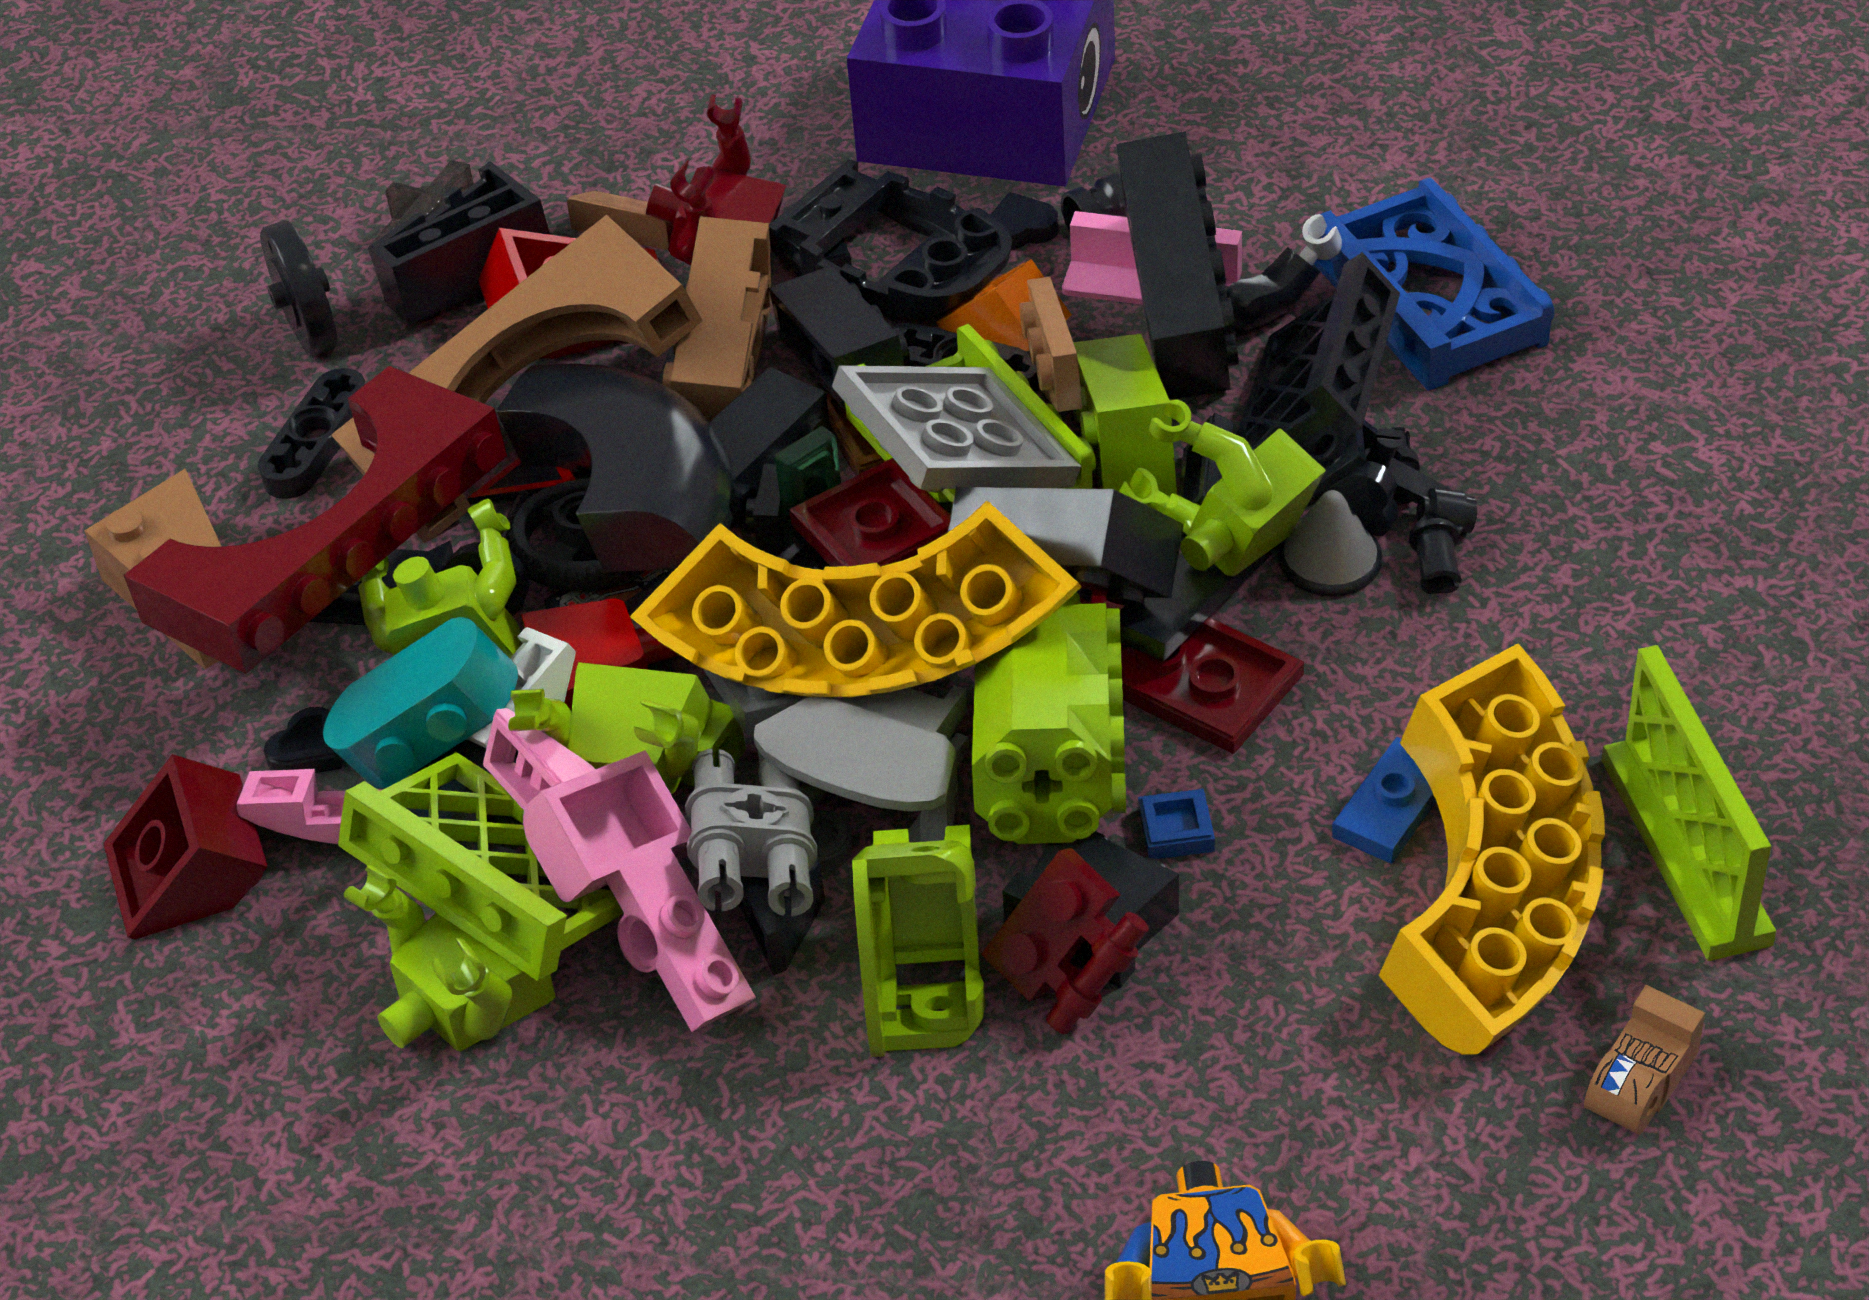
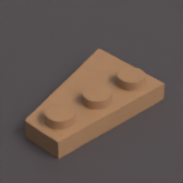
(1051, 345)

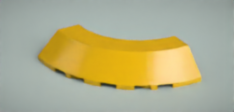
(858, 624)

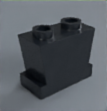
(1143, 882)

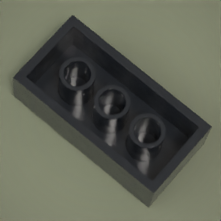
(1178, 265)

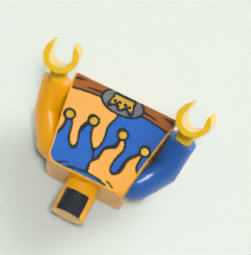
(1218, 1247)

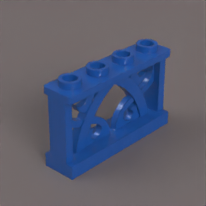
(1455, 243)

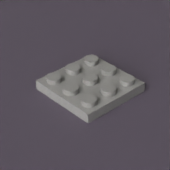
(955, 427)

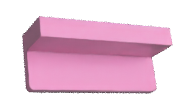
(1105, 262)

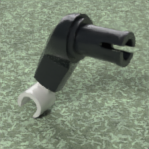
(1278, 288)

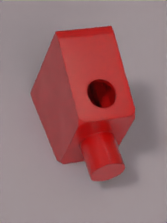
(600, 635)

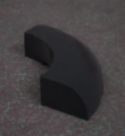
(651, 453)

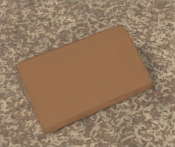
(626, 212)

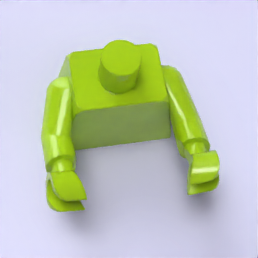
(1247, 508)
(429, 599)
(623, 714)
(444, 973)

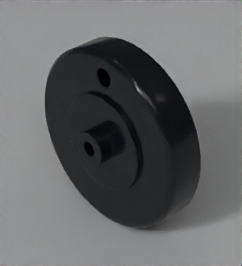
(298, 287)

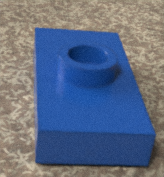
(1386, 806)

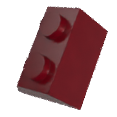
(183, 849)

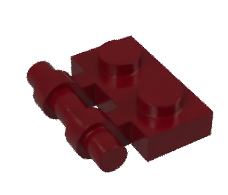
(1049, 929)

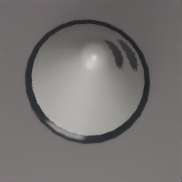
(1330, 550)

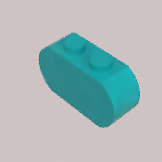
(420, 702)

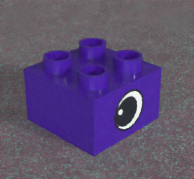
(980, 84)

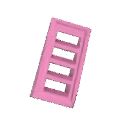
(539, 760)

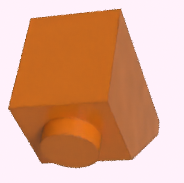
(995, 308)

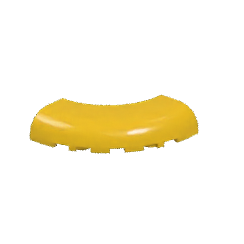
(1519, 853)

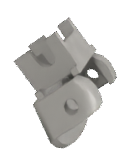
(875, 751)

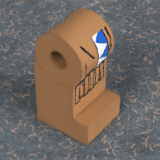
(1646, 1060)

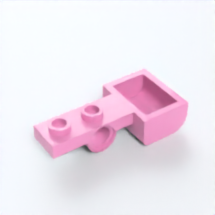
(624, 833)

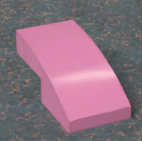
(292, 805)

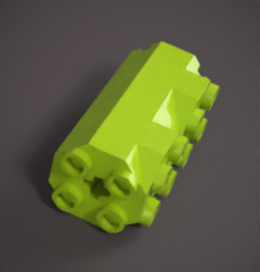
(1051, 729)

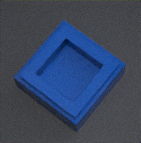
(1176, 824)

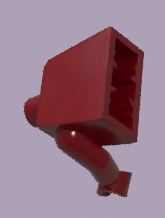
(715, 190)

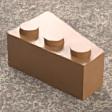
(733, 298)
(145, 524)

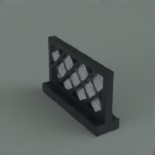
(1324, 361)

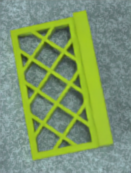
(1691, 814)
(463, 883)

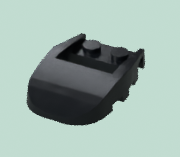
(943, 271)

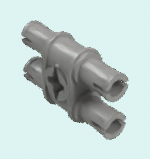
(750, 834)

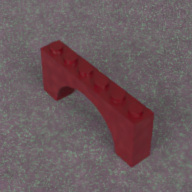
(258, 594)

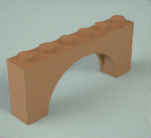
(587, 292)

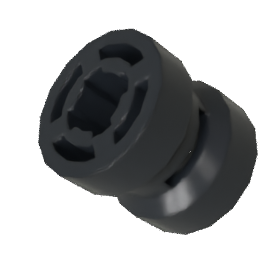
(1103, 198)

